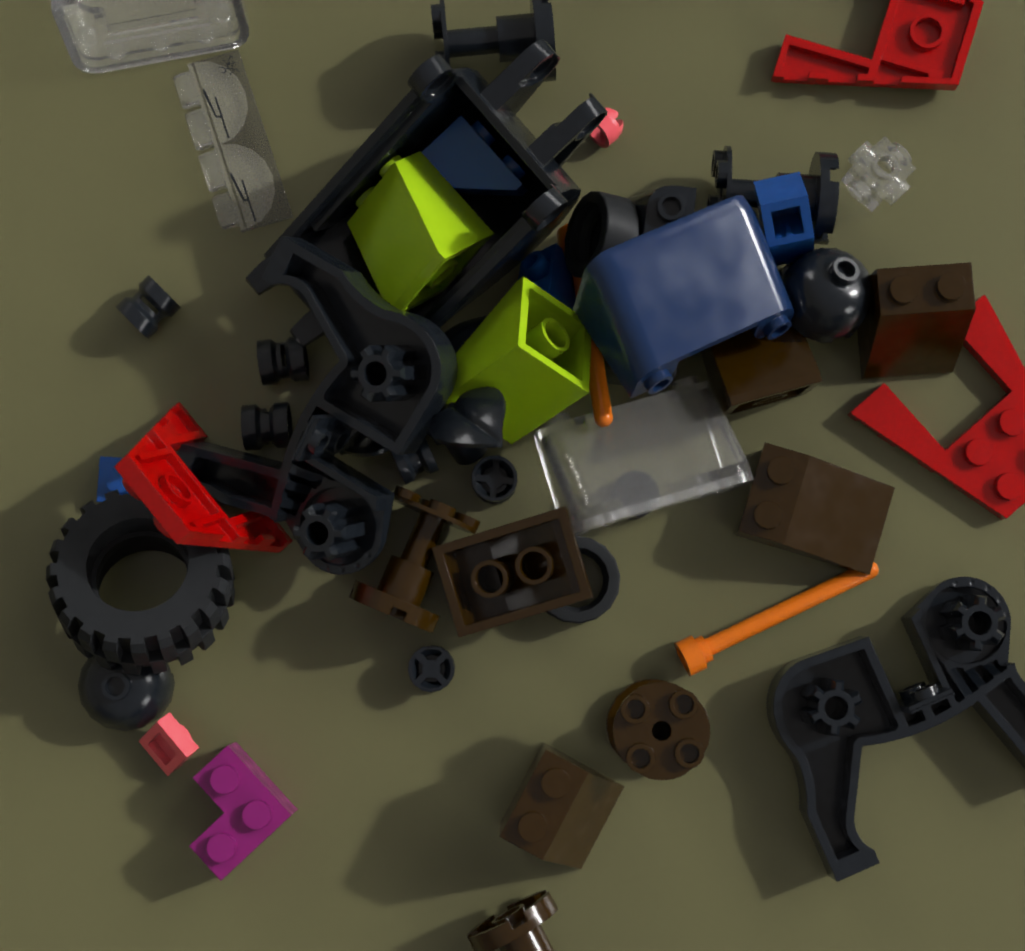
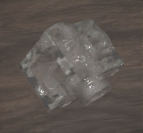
(868, 183)

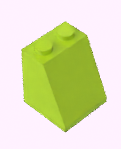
(415, 231)
(529, 352)

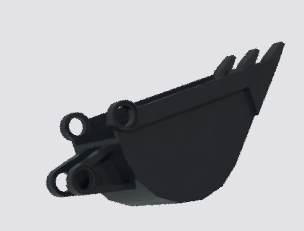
(429, 108)

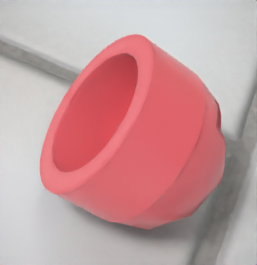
(608, 130)

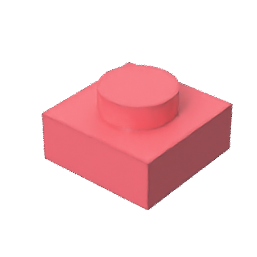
(169, 744)

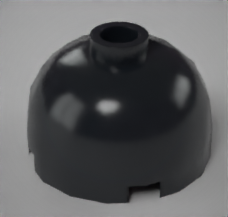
(828, 294)
(124, 699)

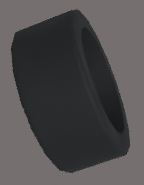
(597, 225)
(609, 590)

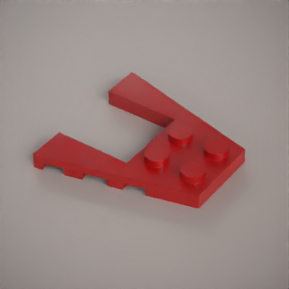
(917, 48)
(990, 454)
(179, 500)

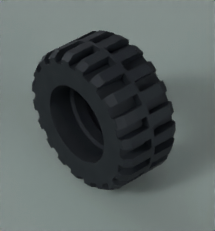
(134, 637)

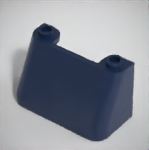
(682, 293)

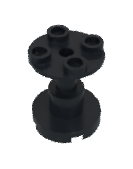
(507, 38)
(821, 191)

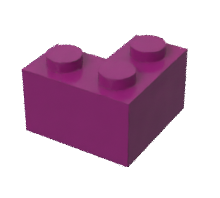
(250, 807)

